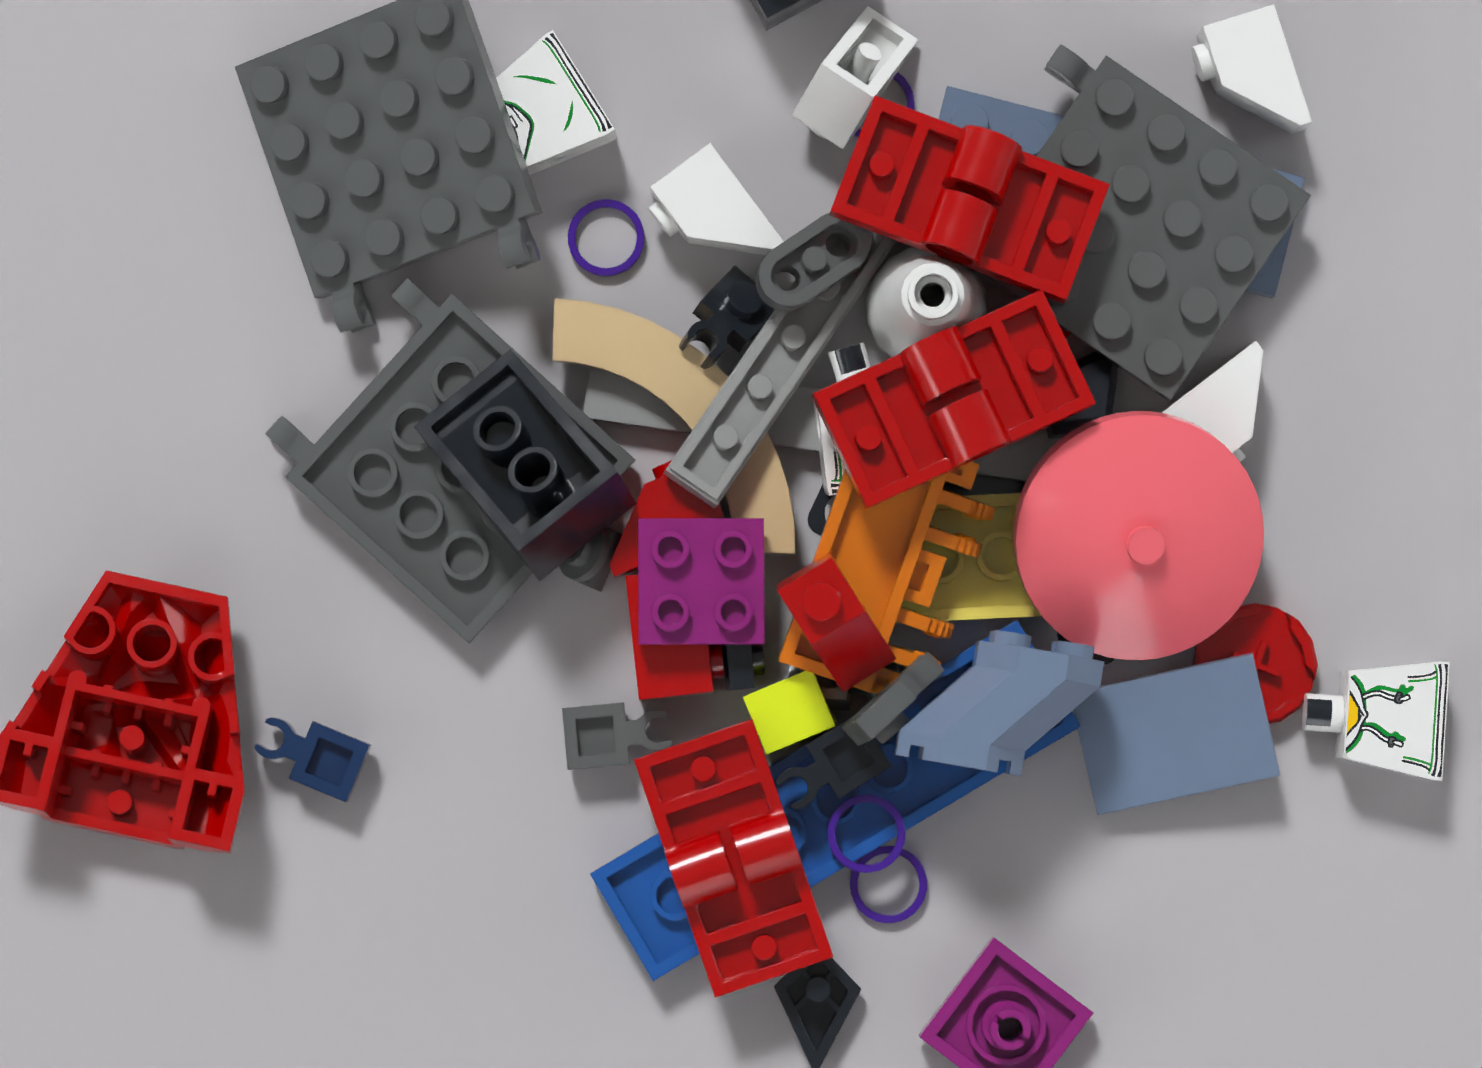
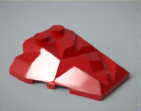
(134, 721)

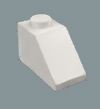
(1253, 67)
(852, 75)
(711, 207)
(1226, 400)

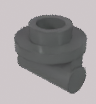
(592, 561)

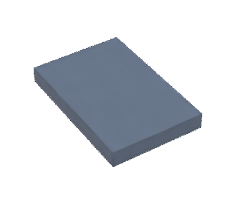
(1176, 734)

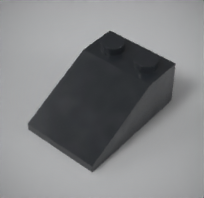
(526, 464)

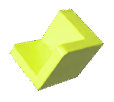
(789, 711)

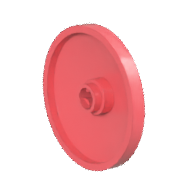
(1138, 535)

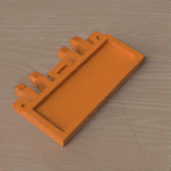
(886, 563)

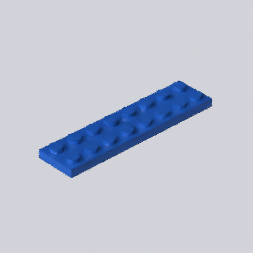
(641, 884)

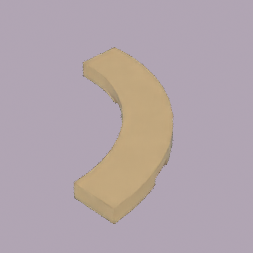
(652, 359)

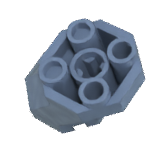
(1002, 703)

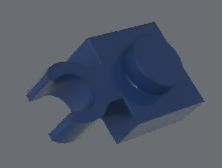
(324, 758)

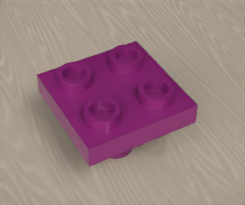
(701, 581)
(1004, 1015)

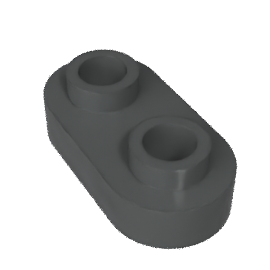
(811, 263)

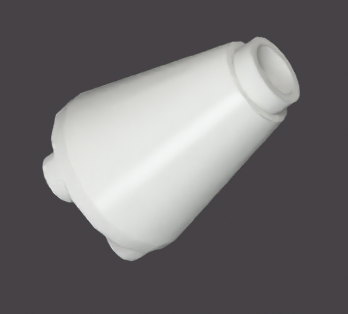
(895, 306)

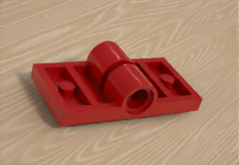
(969, 198)
(953, 399)
(733, 858)

